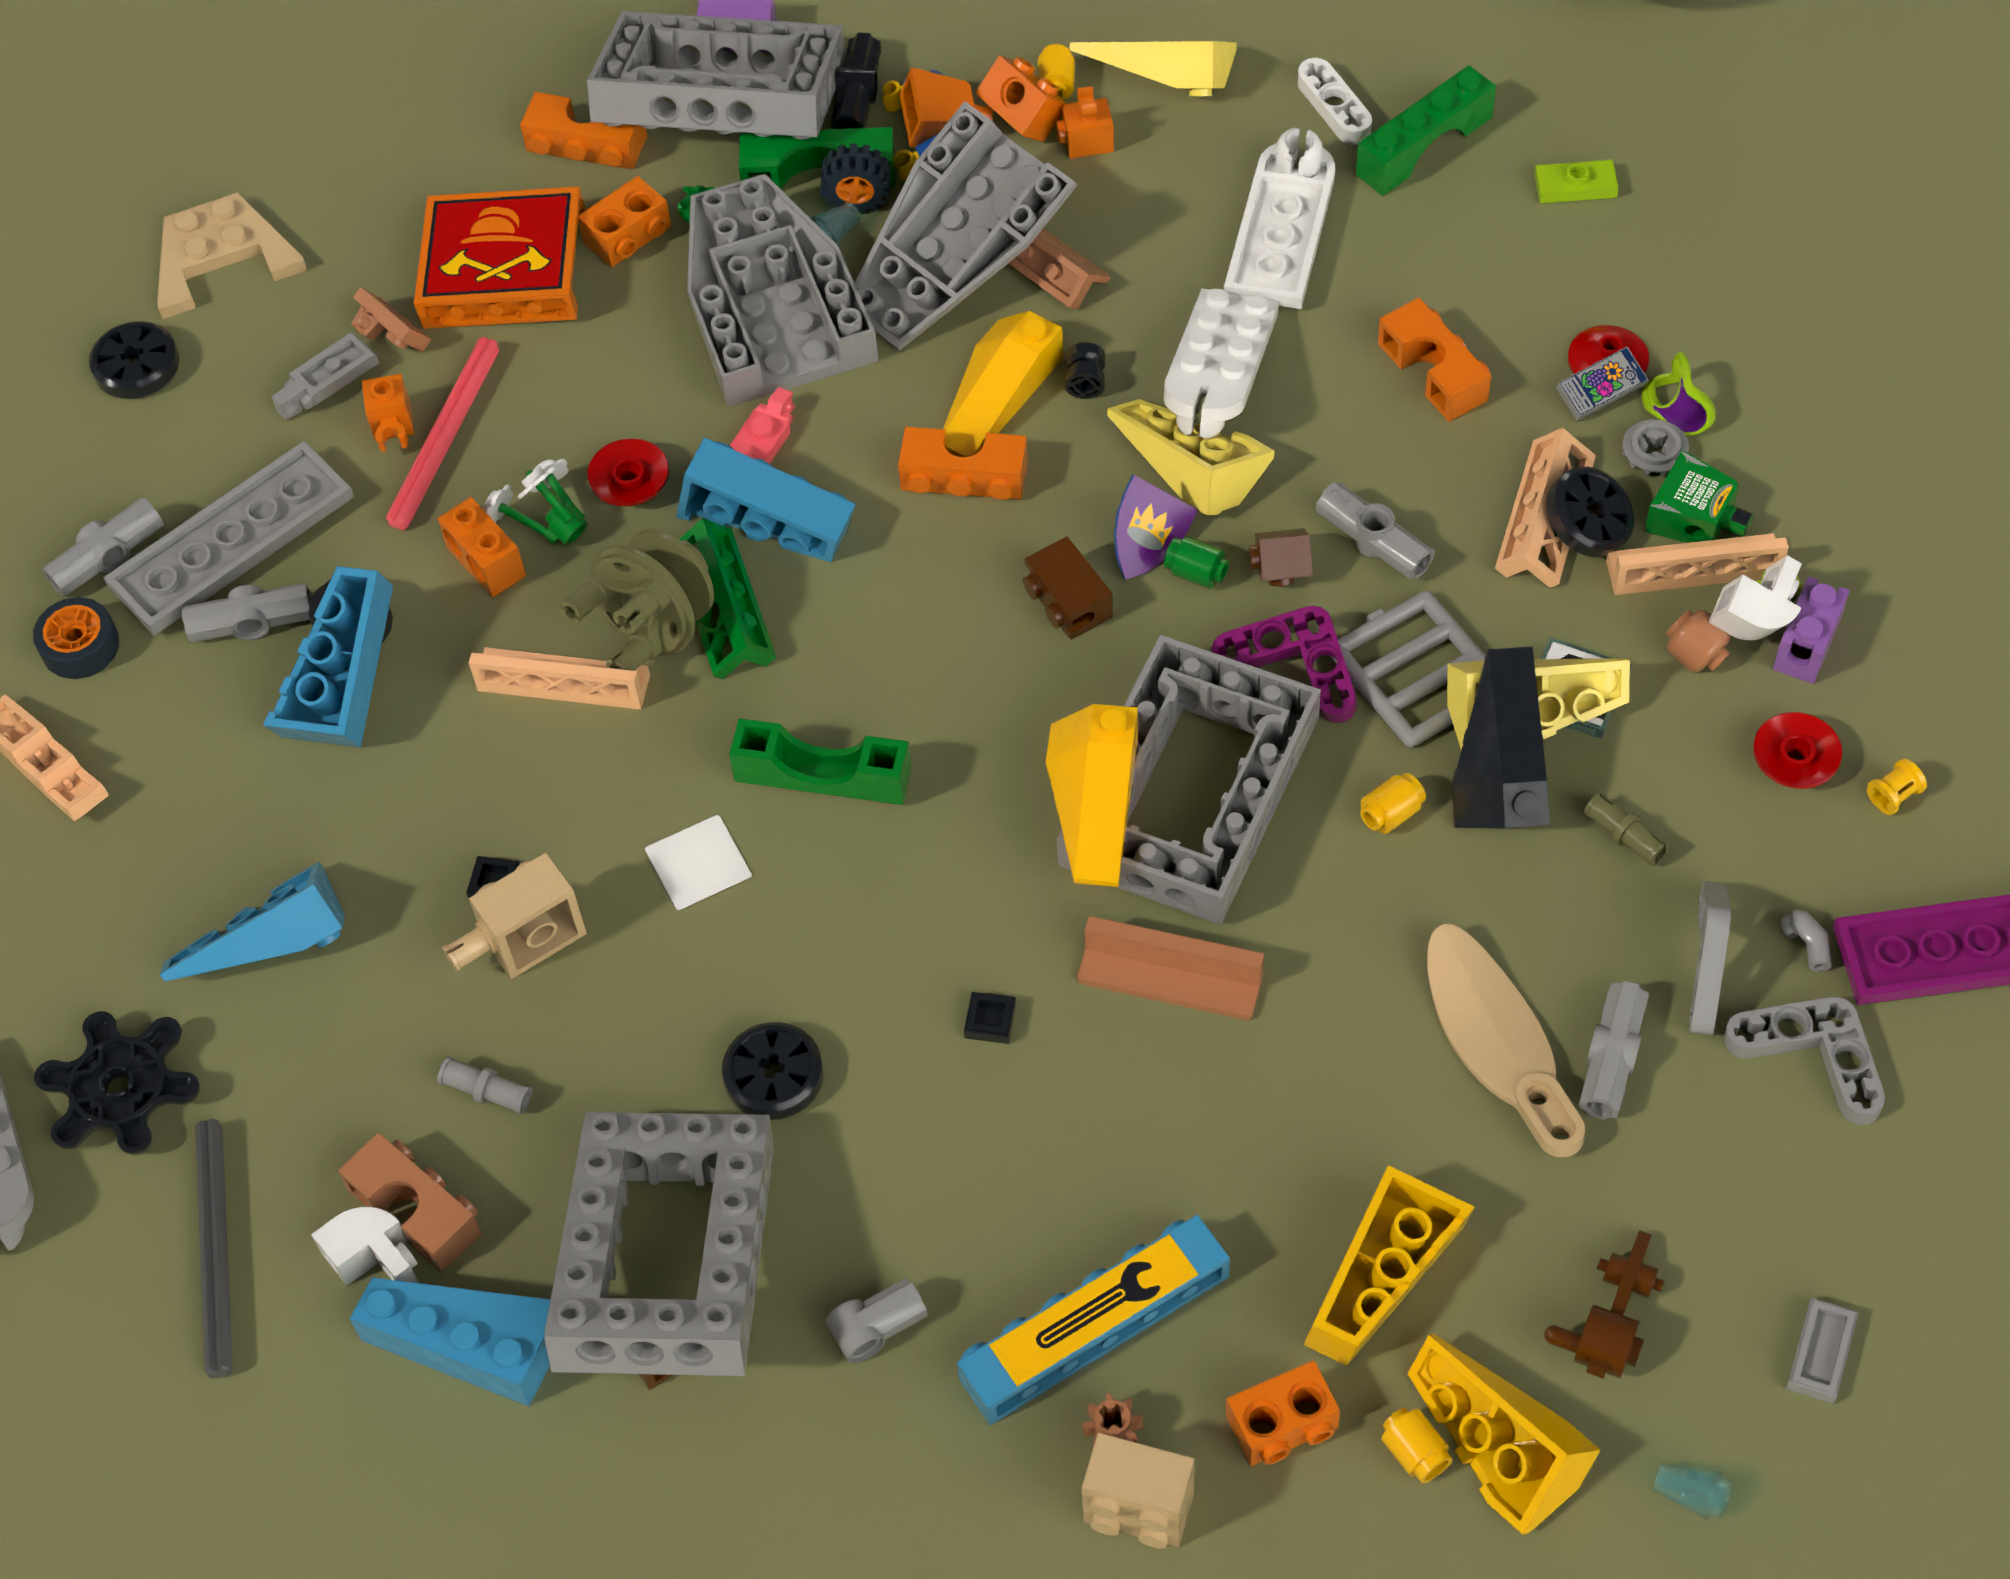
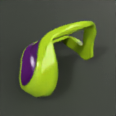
(1690, 408)

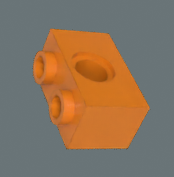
(1004, 91)

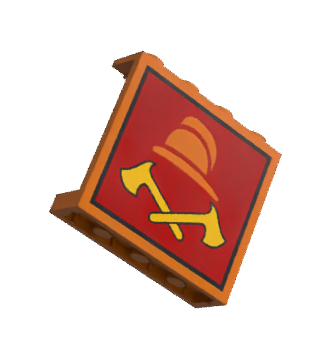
(498, 257)

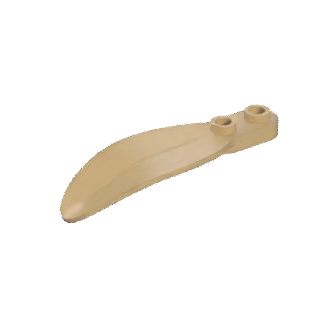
(1499, 1037)

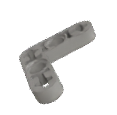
(1714, 928)
(1827, 1037)

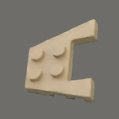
(214, 238)

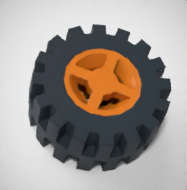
(856, 177)

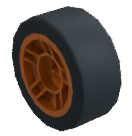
(59, 640)

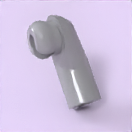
(1814, 935)

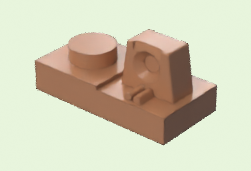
(378, 314)

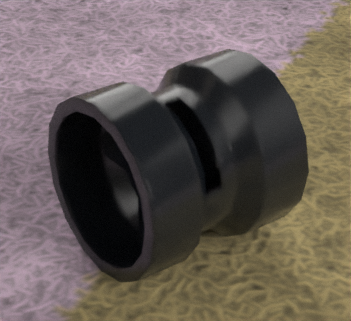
(1086, 377)

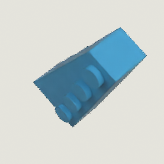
(763, 501)

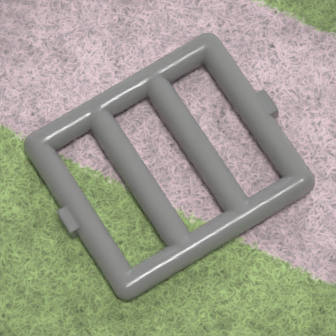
(1364, 678)

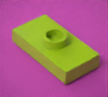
(1576, 181)

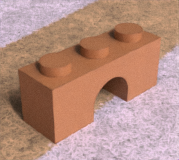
(386, 1175)

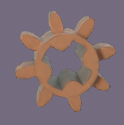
(1110, 1412)

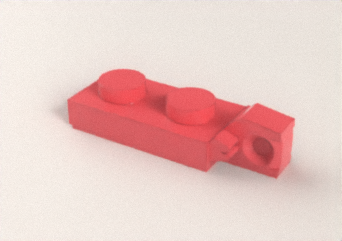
(766, 427)

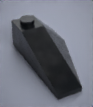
(1502, 753)

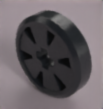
(127, 380)
(1594, 490)
(758, 1049)

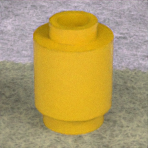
(1058, 67)
(1392, 803)
(1416, 1444)

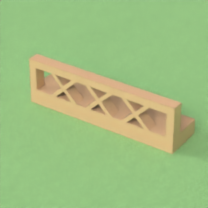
(1529, 522)
(1693, 563)
(558, 678)

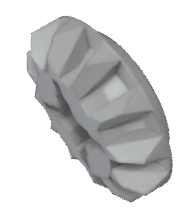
(1655, 434)

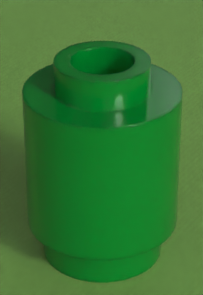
(1196, 561)

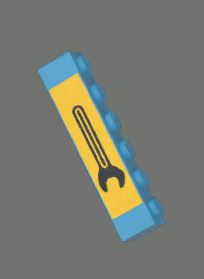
(1092, 1318)

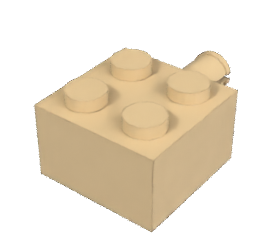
(521, 919)

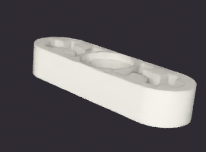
(1334, 86)

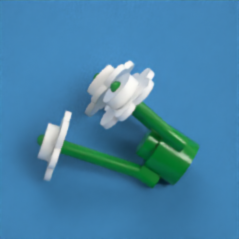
(564, 519)

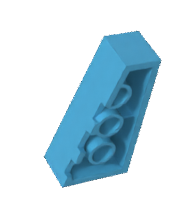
(337, 663)
(460, 1332)

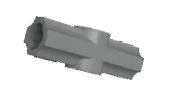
(1388, 539)
(102, 546)
(247, 612)
(1613, 1050)

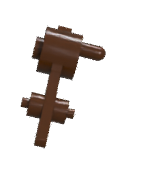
(1608, 1335)

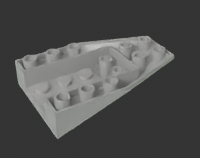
(771, 293)

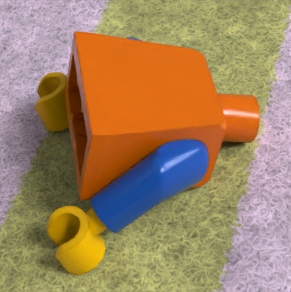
(927, 106)

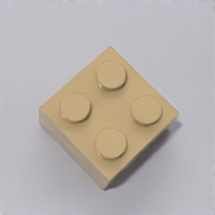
(1137, 1491)

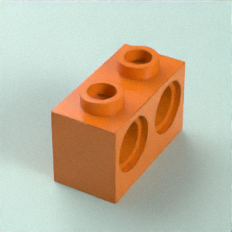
(624, 221)
(481, 547)
(1275, 1403)

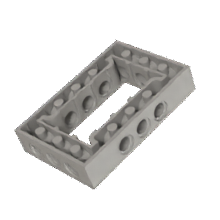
(651, 60)
(1238, 695)
(661, 1335)

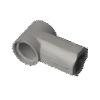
(864, 1326)

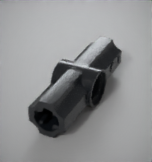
(856, 82)

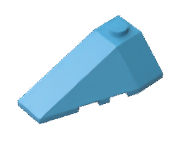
(292, 920)

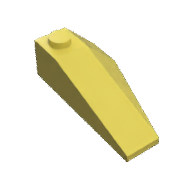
(1176, 64)
(1201, 471)
(1565, 688)

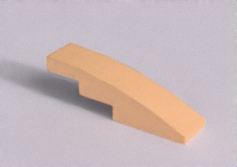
(46, 762)

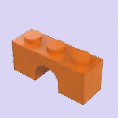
(552, 130)
(1418, 335)
(992, 472)

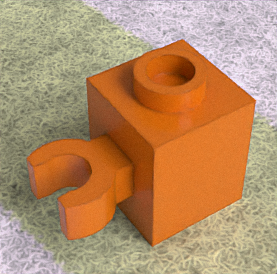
(1086, 125)
(388, 409)

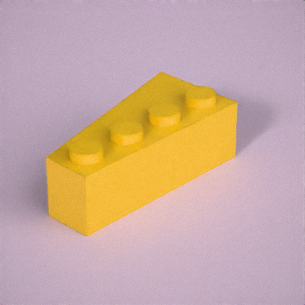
(1391, 1251)

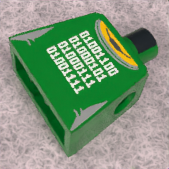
(1696, 503)

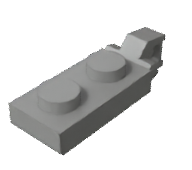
(324, 375)

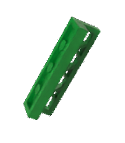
(734, 595)

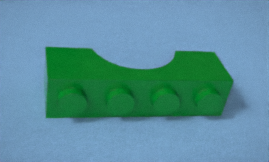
(1393, 149)
(786, 156)
(772, 757)

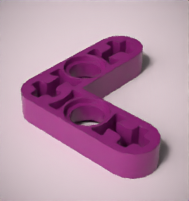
(1308, 644)

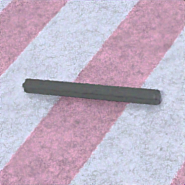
(213, 1249)

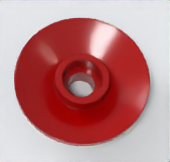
(1602, 341)
(624, 461)
(1799, 736)

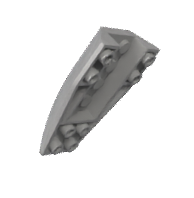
(955, 225)

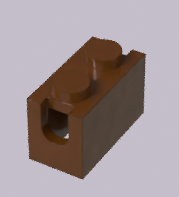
(1068, 588)

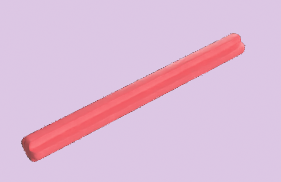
(442, 434)

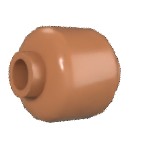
(1697, 642)

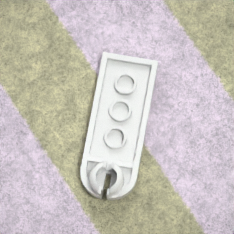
(1282, 221)
(1218, 359)

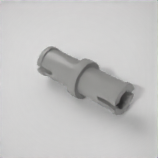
(485, 1085)

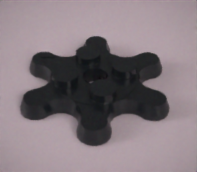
(109, 1057)

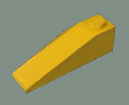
(1001, 377)
(1091, 782)
(1513, 1443)

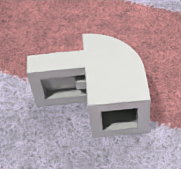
(1756, 609)
(362, 1239)

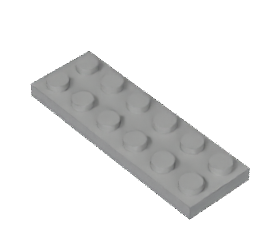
(228, 537)

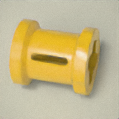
(1896, 786)

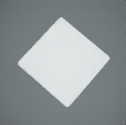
(698, 862)

